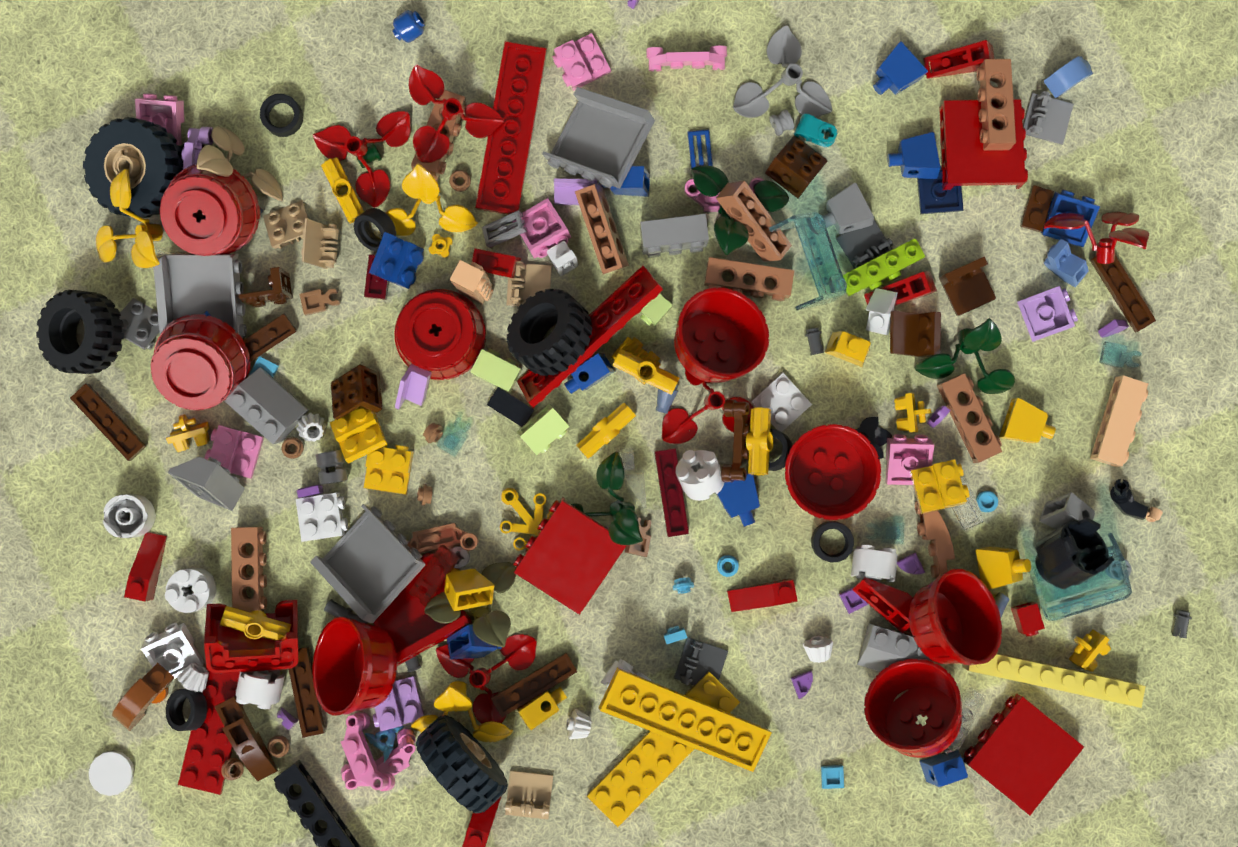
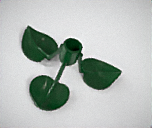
(728, 233)
(984, 337)
(625, 527)

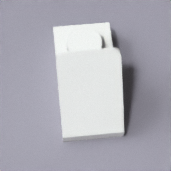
(562, 258)
(880, 310)

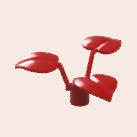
(337, 142)
(431, 144)
(1106, 247)
(678, 423)
(520, 654)

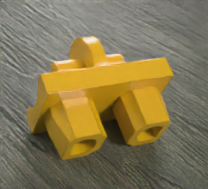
(910, 423)
(180, 436)
(1088, 649)

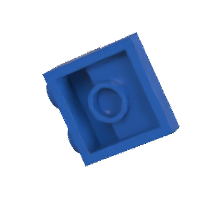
(1067, 203)
(397, 260)

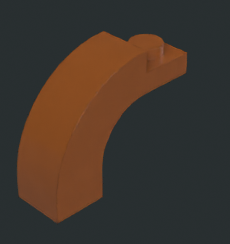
(135, 702)

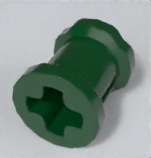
(371, 155)

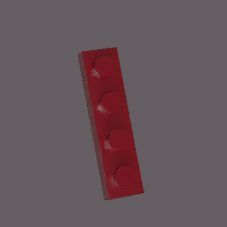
(671, 493)

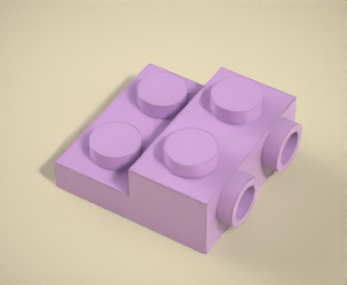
(1047, 313)
(401, 705)

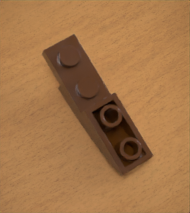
(245, 740)

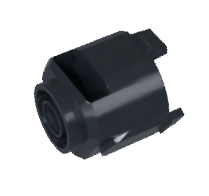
(1072, 554)

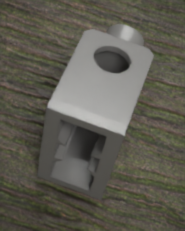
(848, 211)
(1065, 509)

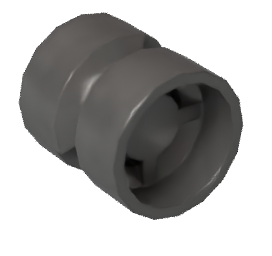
(331, 459)

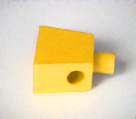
(848, 347)
(1025, 423)
(1001, 566)
(468, 589)
(532, 713)

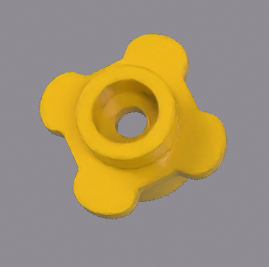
(444, 250)

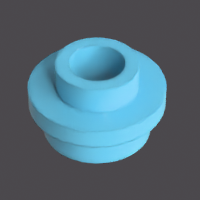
(720, 566)
(683, 585)

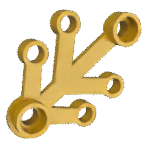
(532, 524)

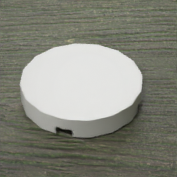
(111, 773)

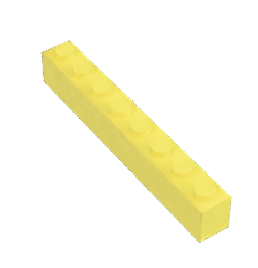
(1062, 679)

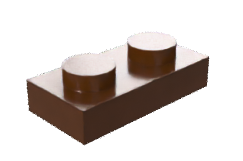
(1037, 208)

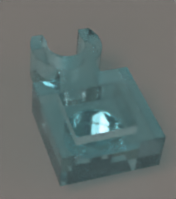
(1117, 354)
(452, 439)
(889, 532)

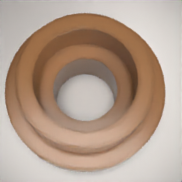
(460, 174)
(433, 433)
(286, 444)
(424, 494)
(272, 749)
(236, 772)

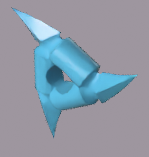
(386, 747)

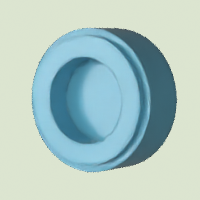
(987, 501)

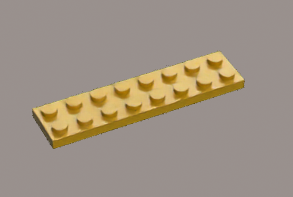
(684, 719)
(652, 759)

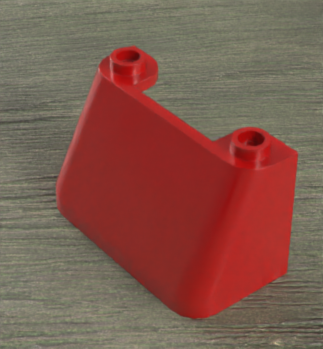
(232, 651)

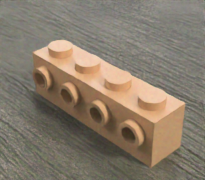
(472, 281)
(1119, 421)

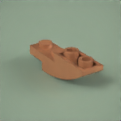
(941, 548)

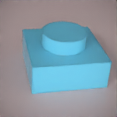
(674, 634)

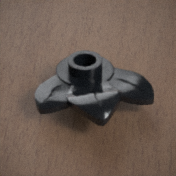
(875, 434)

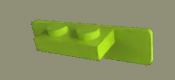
(883, 267)

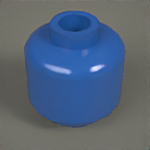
(408, 26)

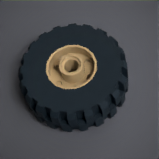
(142, 149)
(461, 764)

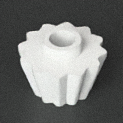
(308, 421)
(818, 648)
(194, 677)
(578, 725)

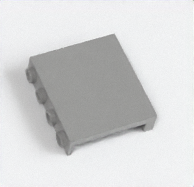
(601, 138)
(199, 284)
(370, 565)

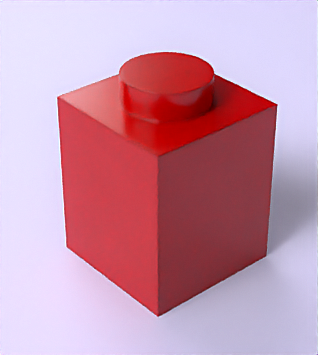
(1028, 618)

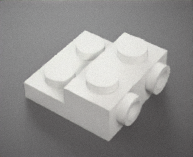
(321, 516)
(172, 649)

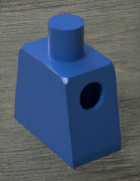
(899, 71)
(917, 157)
(635, 183)
(598, 369)
(740, 499)
(467, 645)
(945, 768)

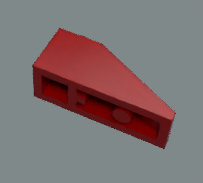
(958, 60)
(910, 288)
(146, 568)
(762, 595)
(887, 601)
(480, 827)

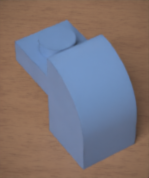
(1068, 76)
(1065, 264)

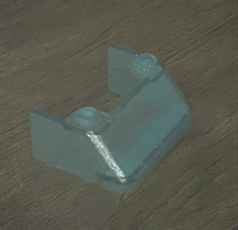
(819, 255)
(1102, 589)

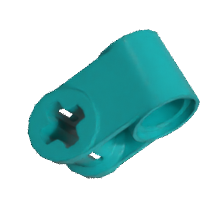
(814, 130)

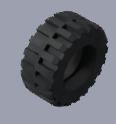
(59, 328)
(565, 341)

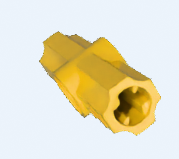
(337, 178)
(632, 364)
(606, 430)
(759, 441)
(254, 624)

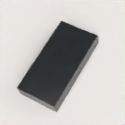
(510, 407)

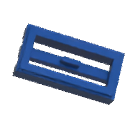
(691, 147)

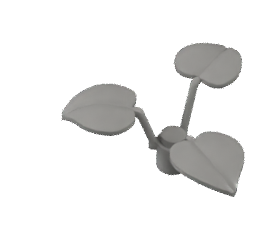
(783, 50)

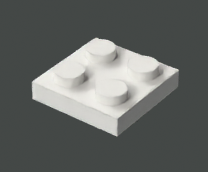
(784, 401)

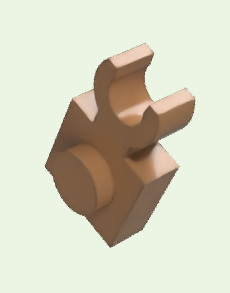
(316, 302)
(642, 548)

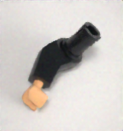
(1124, 501)

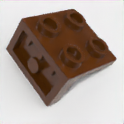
(796, 166)
(281, 284)
(968, 287)
(915, 333)
(356, 389)

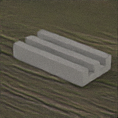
(504, 232)

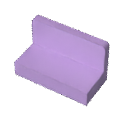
(565, 190)
(413, 386)

